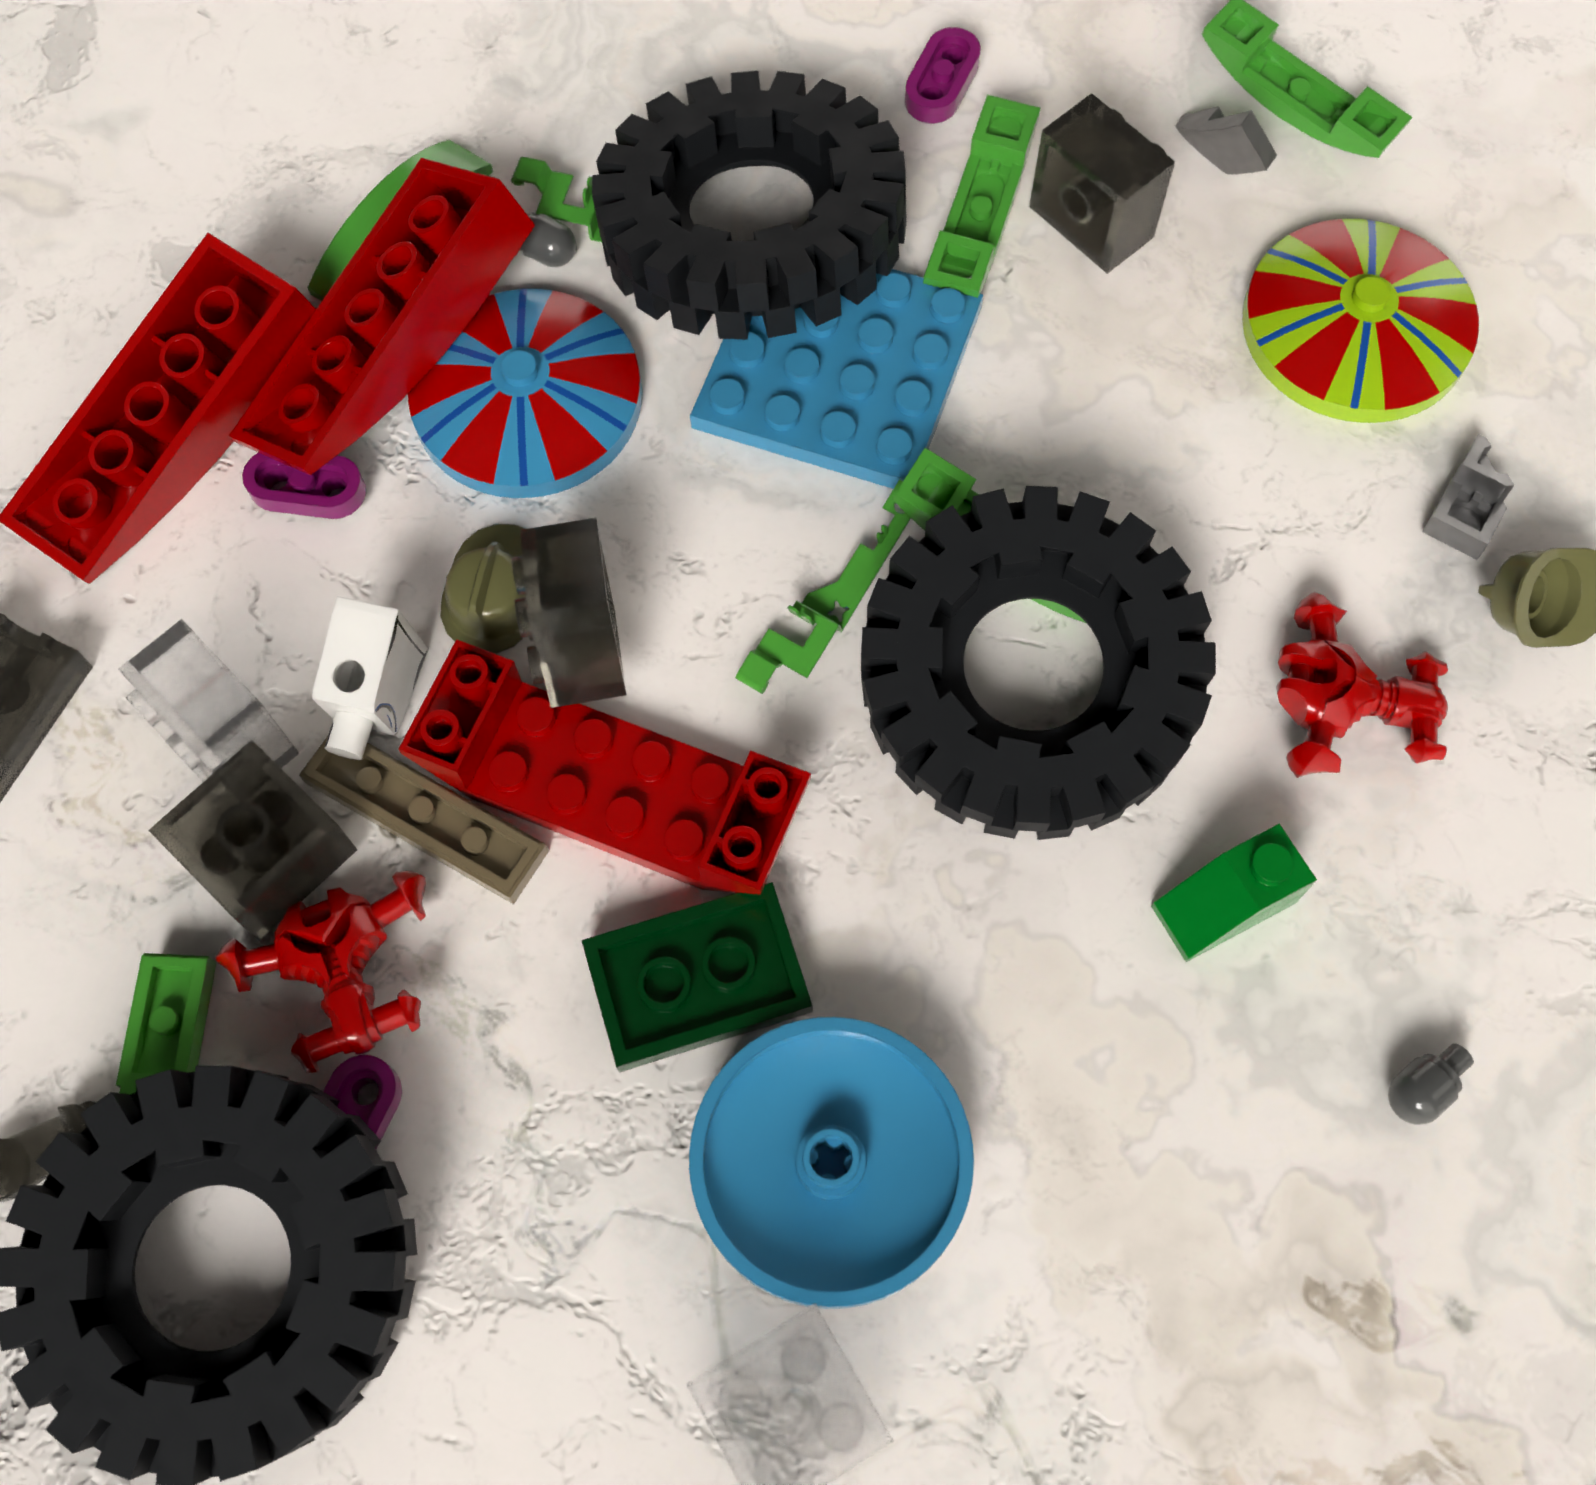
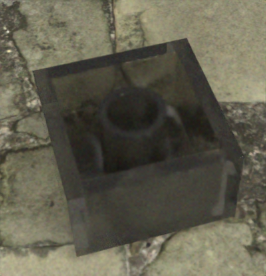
(1100, 182)
(568, 613)
(254, 839)

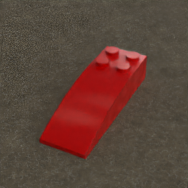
(387, 315)
(159, 410)

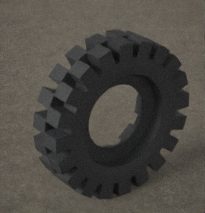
(698, 269)
(1057, 553)
(78, 1299)

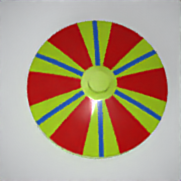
(1360, 320)

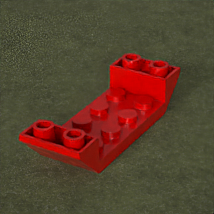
(603, 777)

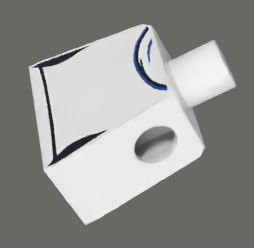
(366, 673)

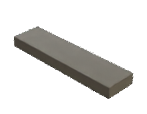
(429, 818)

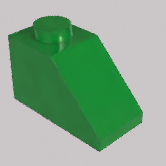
(1234, 892)

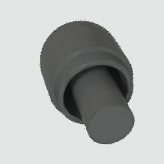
(549, 241)
(1429, 1085)

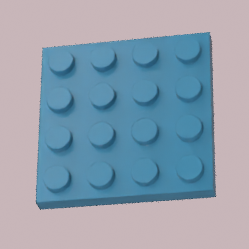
(846, 392)

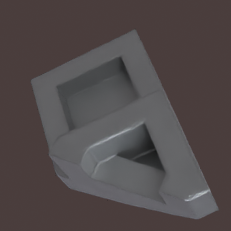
(1230, 142)
(1471, 503)

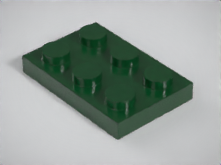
(696, 977)

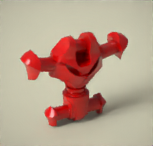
(1335, 688)
(330, 948)

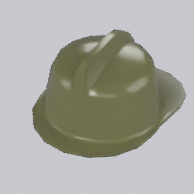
(482, 590)
(1546, 596)

